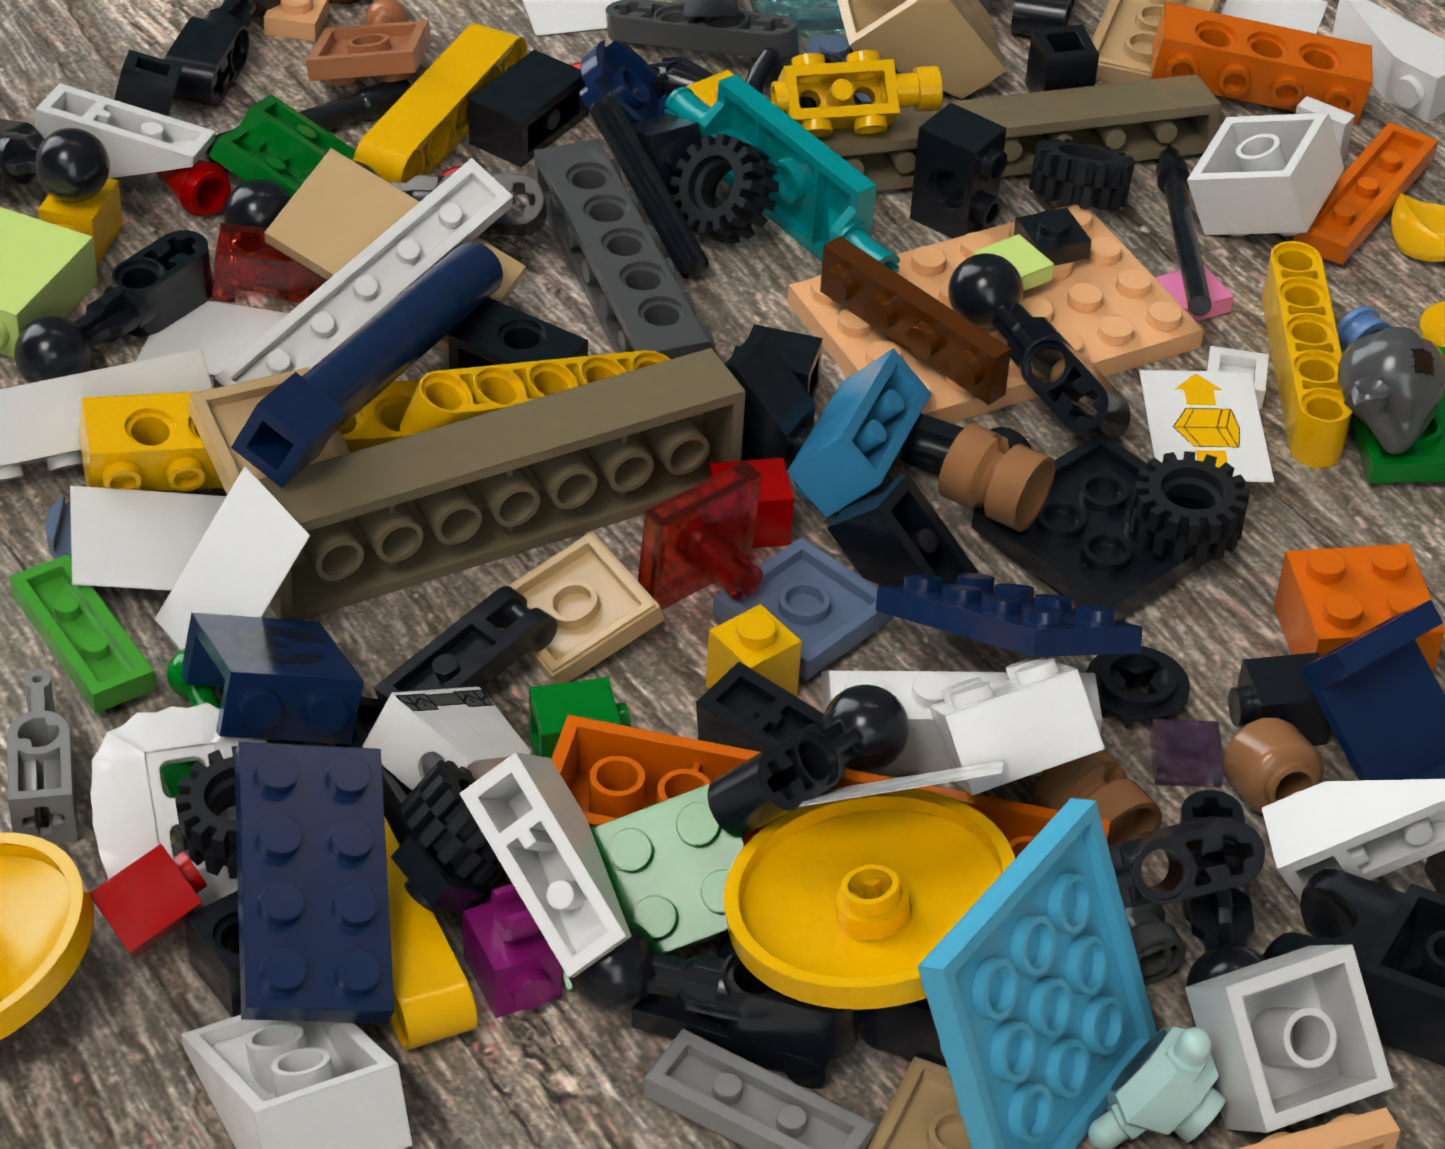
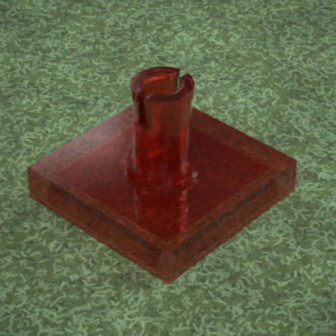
(703, 538)

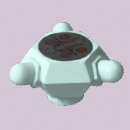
(1162, 1090)

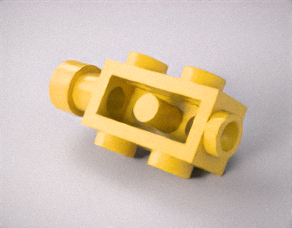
(836, 83)

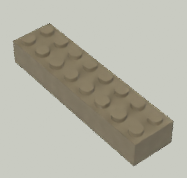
(505, 481)

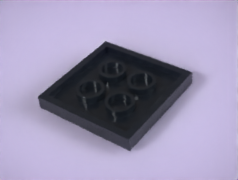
(1085, 534)

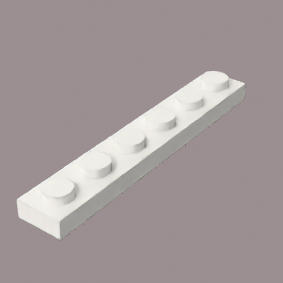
(376, 276)

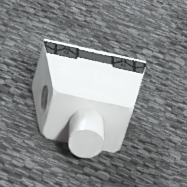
(442, 725)

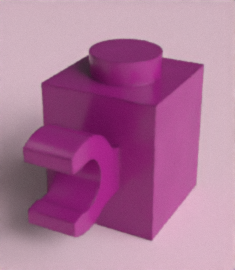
(509, 954)

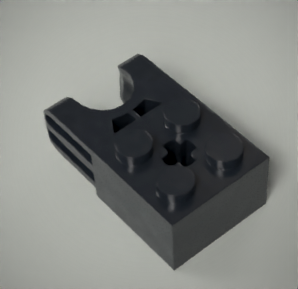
(1396, 947)

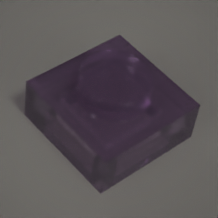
(1186, 753)

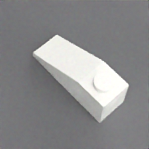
(1405, 57)
(133, 136)
(1356, 828)
(549, 858)

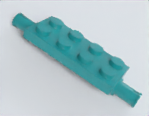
(817, 188)

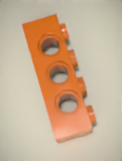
(1261, 60)

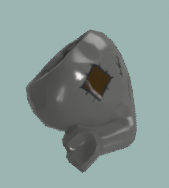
(1393, 384)

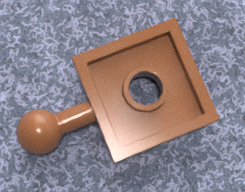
(381, 48)

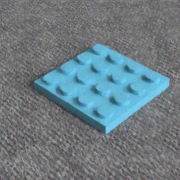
(1040, 991)

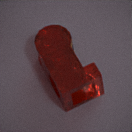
(252, 265)

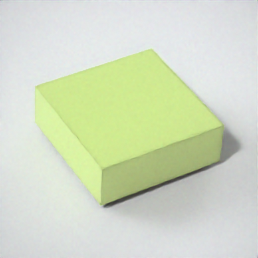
(1029, 261)

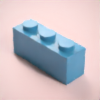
(859, 434)

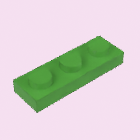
(82, 635)

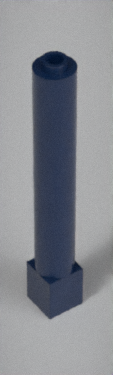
(306, 410)

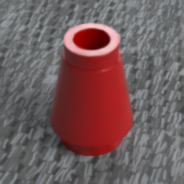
(198, 185)

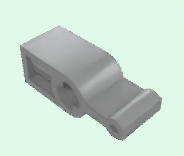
(41, 766)

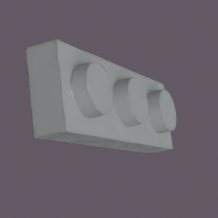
(749, 1100)

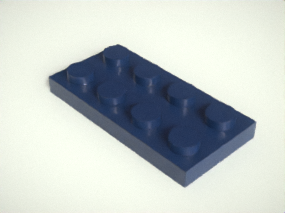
(1009, 616)
(312, 884)

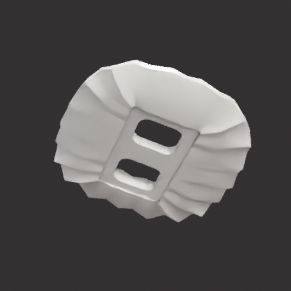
(127, 792)

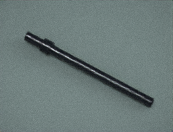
(1172, 180)

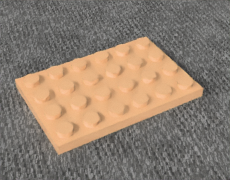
(1099, 304)

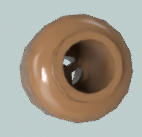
(1271, 762)

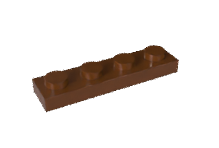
(915, 320)

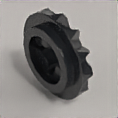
(1166, 690)

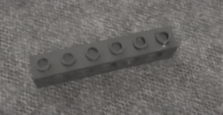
(616, 253)

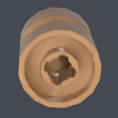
(1002, 479)
(1103, 780)

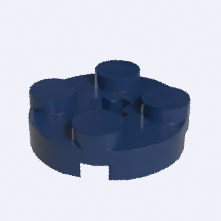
(623, 74)

